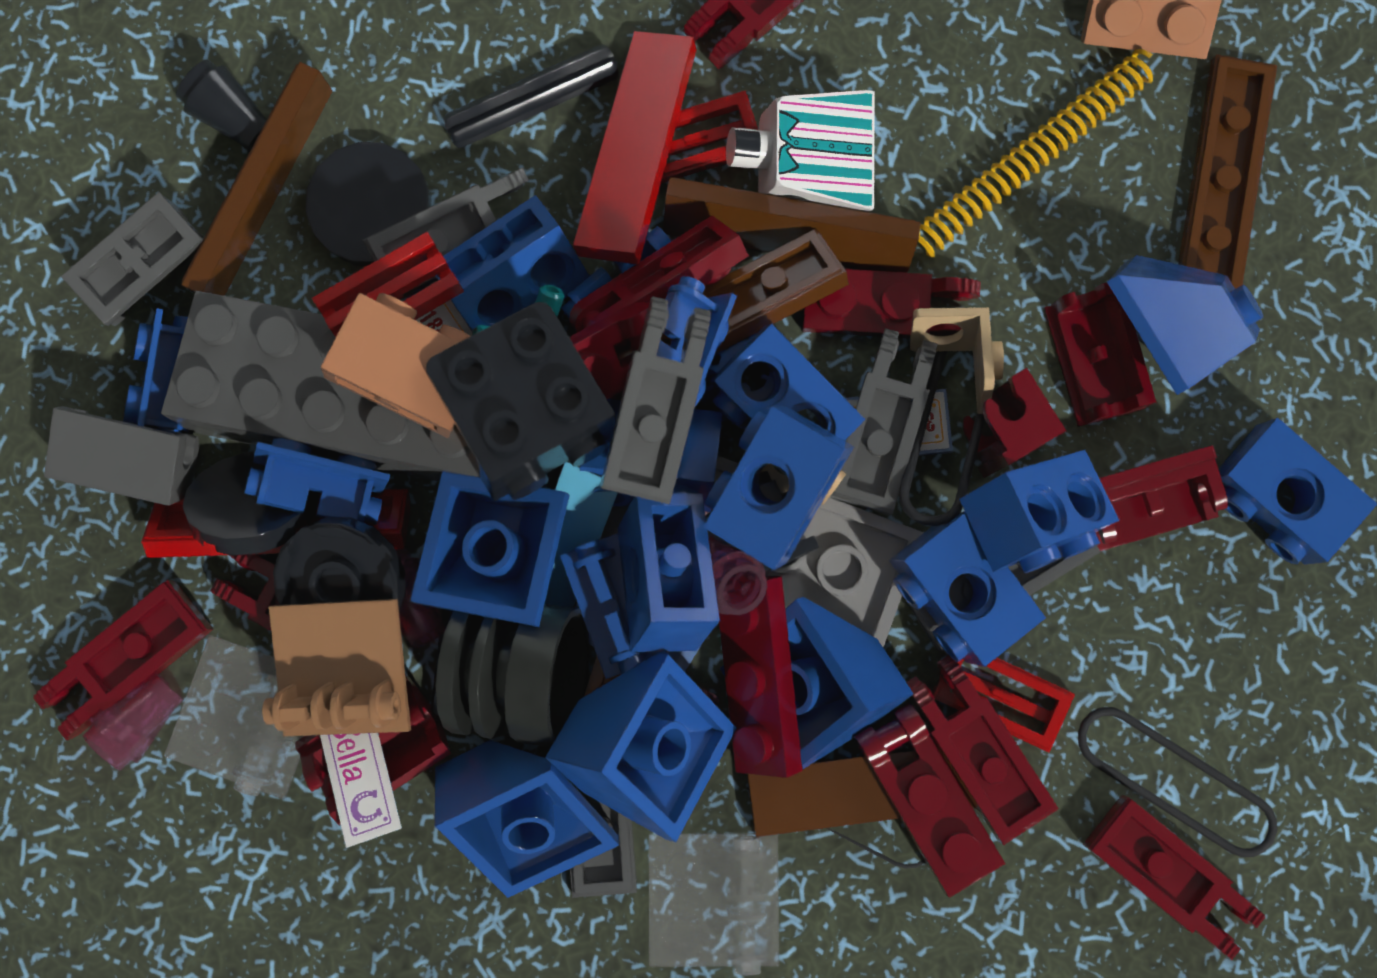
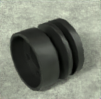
(512, 674)

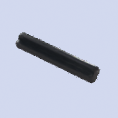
(531, 96)

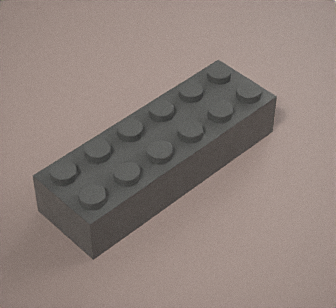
(258, 377)

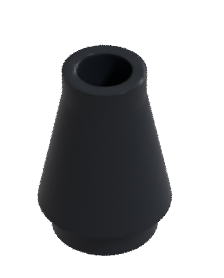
(221, 103)

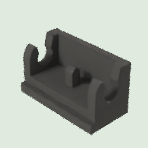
(133, 259)
(120, 456)

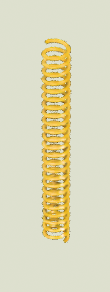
(1035, 168)

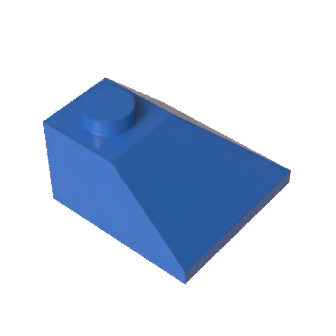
(1186, 316)
(489, 553)
(838, 679)
(644, 745)
(516, 816)

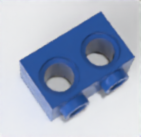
(508, 265)
(795, 386)
(1040, 512)

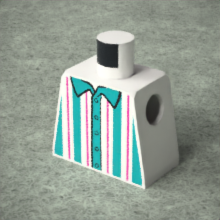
(812, 149)

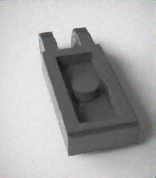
(448, 221)
(655, 409)
(890, 428)

